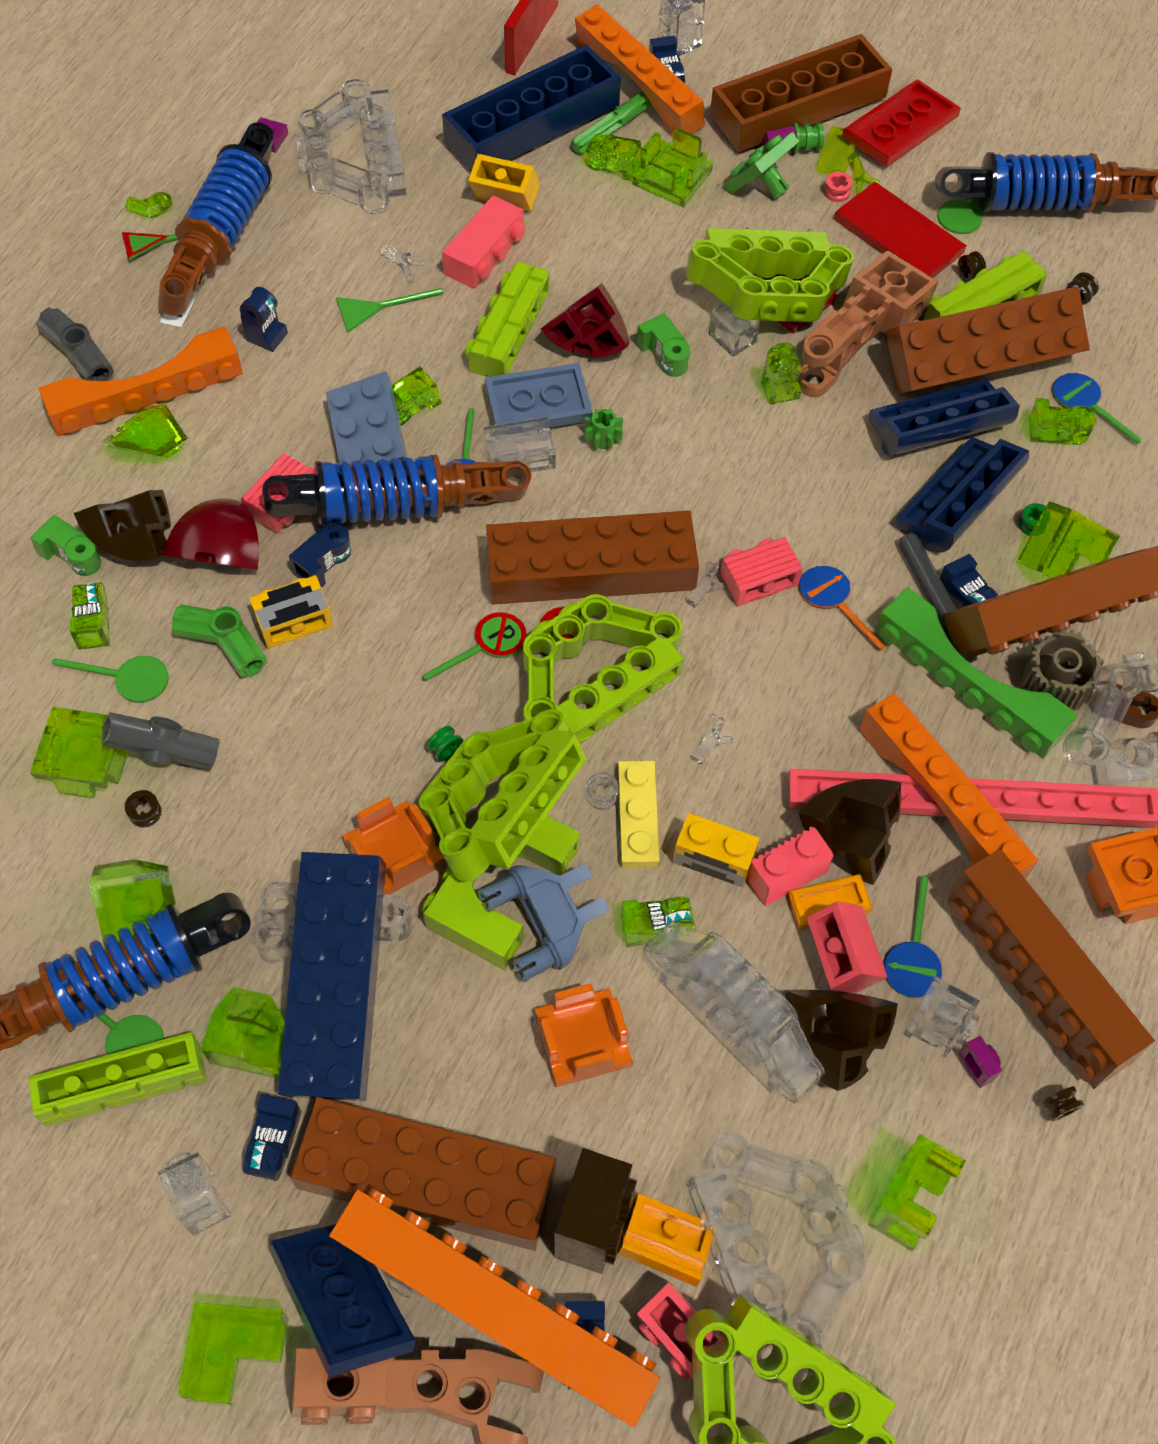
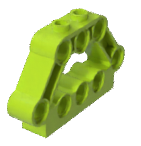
(731, 256)
(618, 625)
(541, 764)
(747, 1330)

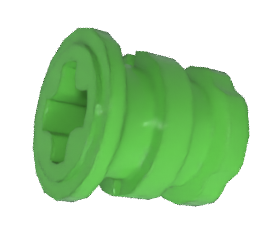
(809, 137)

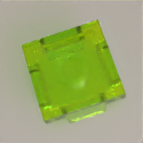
(673, 169)
(74, 756)

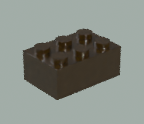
(595, 1211)

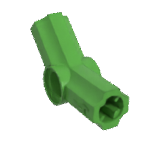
(210, 625)

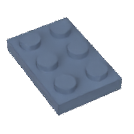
(540, 393)
(366, 420)

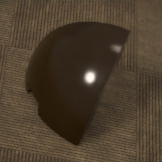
(129, 527)
(856, 823)
(843, 1030)

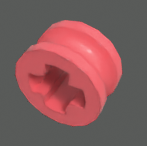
(838, 186)

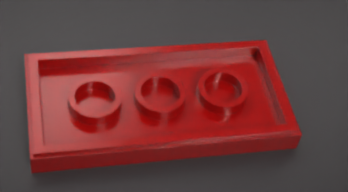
(524, 29)
(901, 122)
(899, 228)

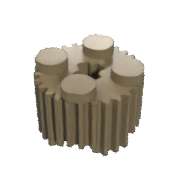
(1062, 668)

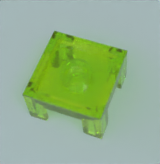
(922, 1166)

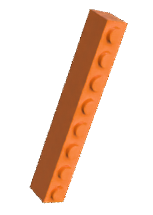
(496, 1307)

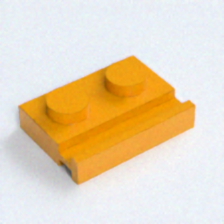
(666, 1240)

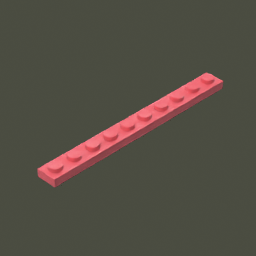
(1010, 798)

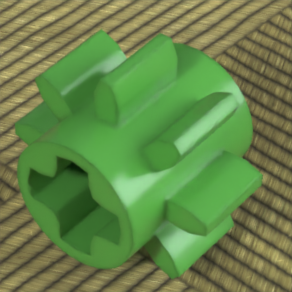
(603, 429)

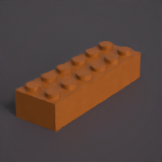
(800, 91)
(987, 339)
(592, 557)
(1054, 603)
(1048, 969)
(426, 1170)

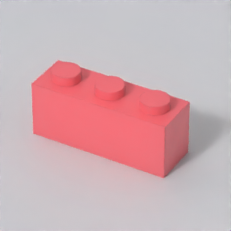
(483, 242)

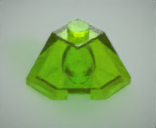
(149, 433)
(129, 893)
(246, 1033)

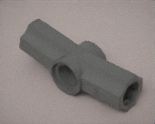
(76, 343)
(159, 740)

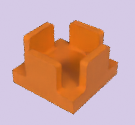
(401, 840)
(1126, 875)
(583, 1034)

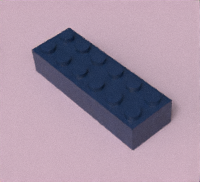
(532, 108)
(332, 977)

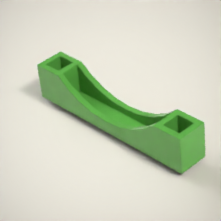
(1029, 716)

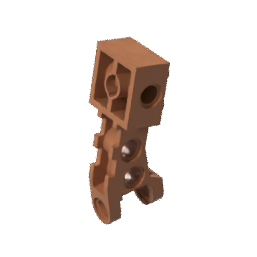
(878, 299)
(392, 1388)

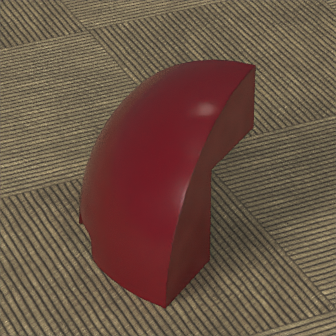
(589, 326)
(216, 533)

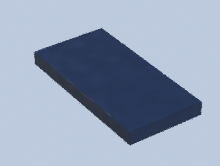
(341, 1301)

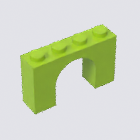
(460, 916)

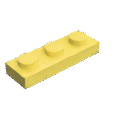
(638, 814)

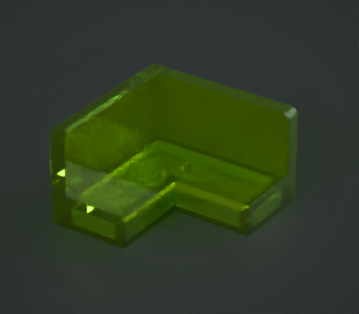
(1061, 539)
(217, 1342)

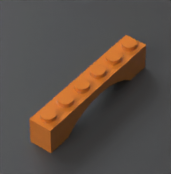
(667, 93)
(82, 403)
(908, 744)

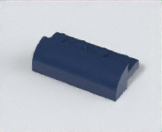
(943, 416)
(961, 492)

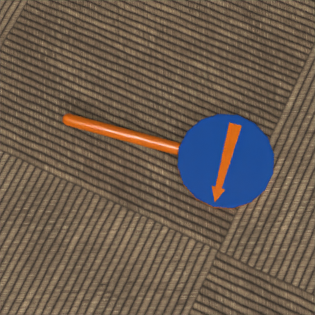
(828, 589)

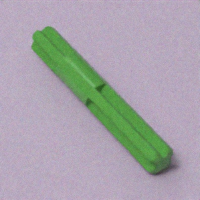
(612, 121)

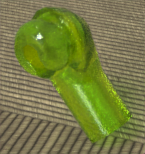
(151, 206)

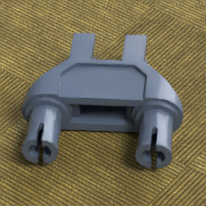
(549, 910)

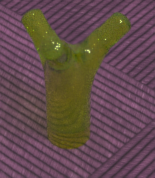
(858, 172)

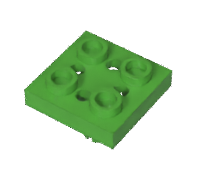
(762, 164)

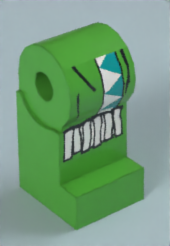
(666, 343)
(67, 543)

